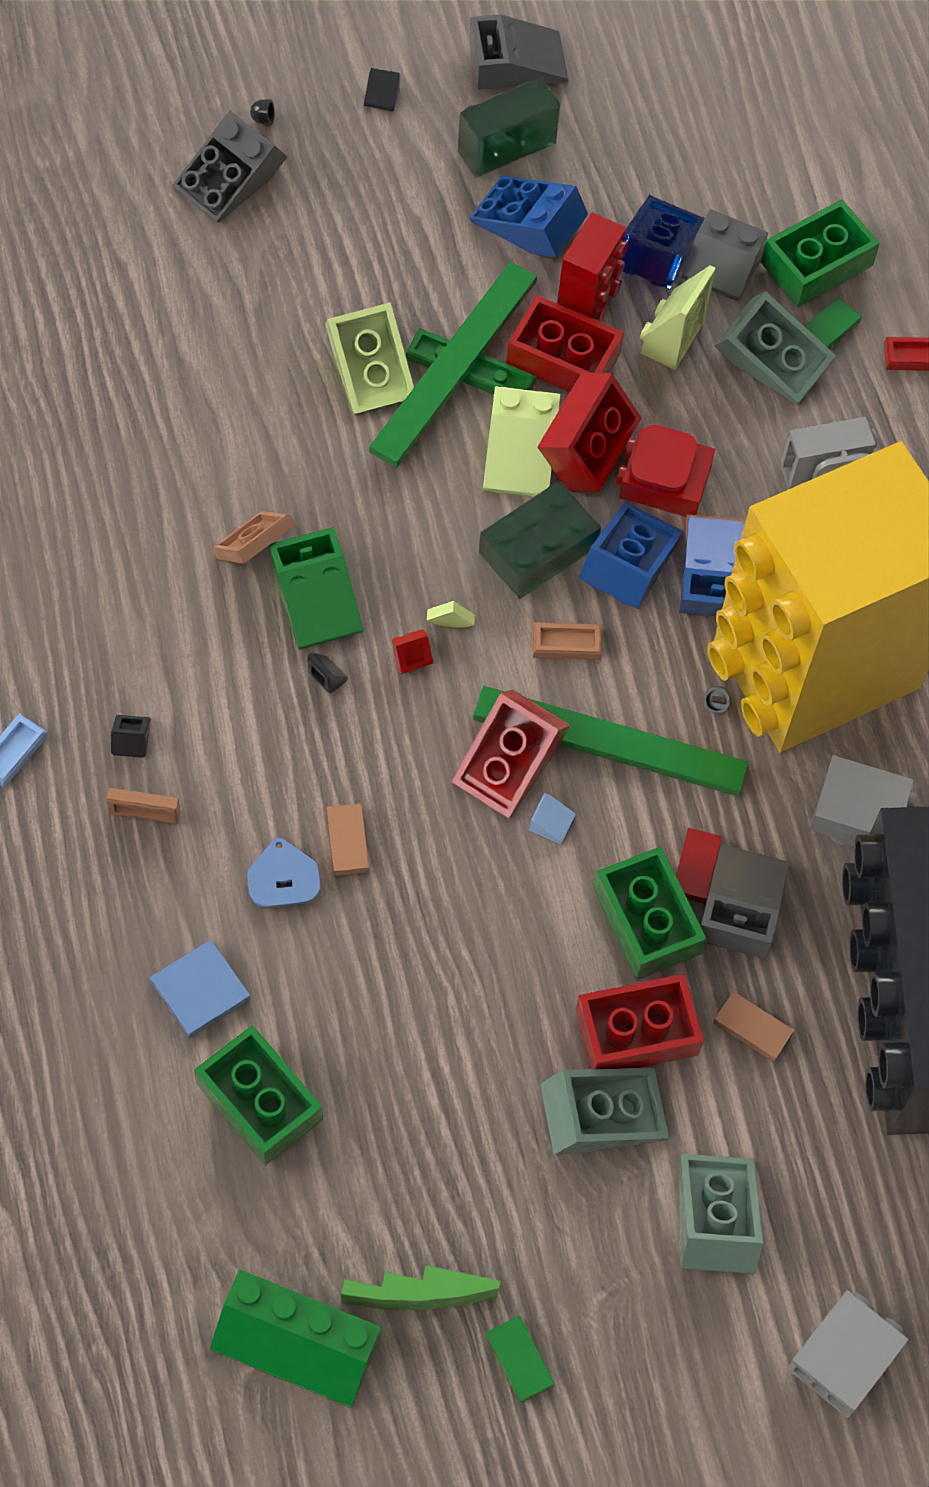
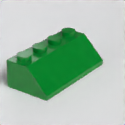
(295, 1338)

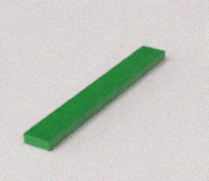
(452, 364)
(638, 748)

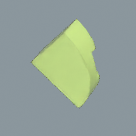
(451, 615)

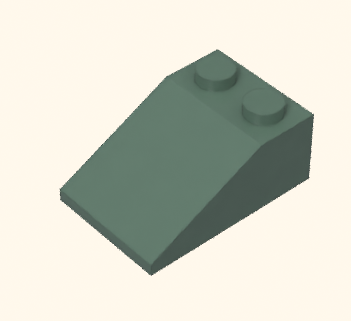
(775, 348)
(603, 1109)
(719, 1214)

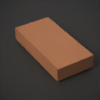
(567, 640)
(143, 805)
(347, 839)
(753, 1026)

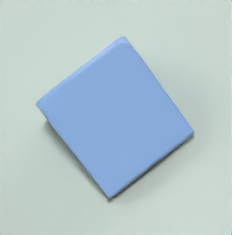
(551, 819)

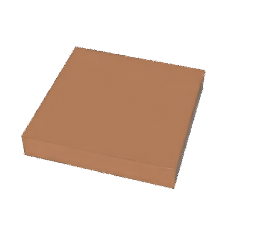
(253, 537)

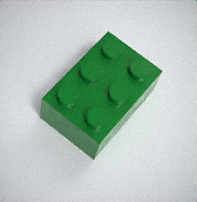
(819, 252)
(649, 912)
(258, 1095)

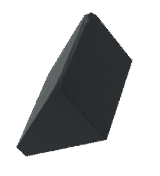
(382, 89)
(325, 672)
(130, 736)

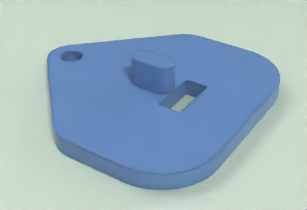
(283, 866)

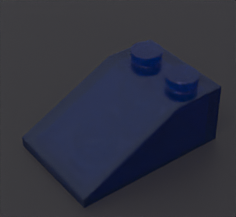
(660, 241)

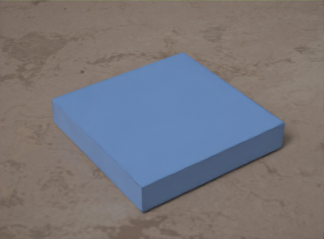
(200, 988)

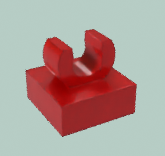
(412, 651)

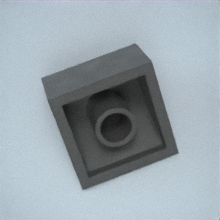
(730, 248)

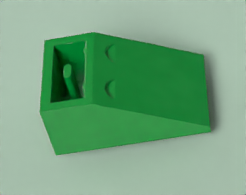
(315, 588)

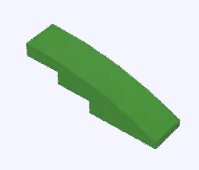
(437, 1290)

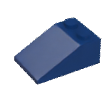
(630, 554)

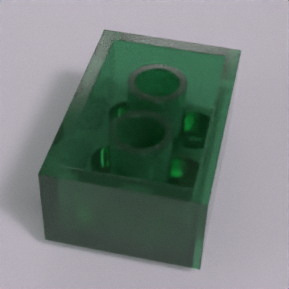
(508, 127)
(539, 539)

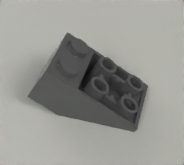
(514, 52)
(229, 167)
(744, 901)

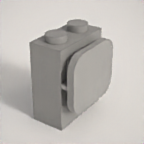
(824, 448)
(854, 797)
(848, 1353)

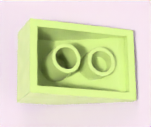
(678, 320)
(370, 357)
(516, 430)

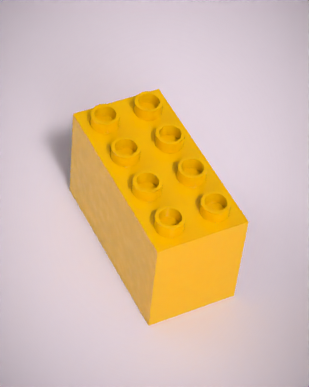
(829, 599)

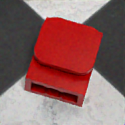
(665, 470)

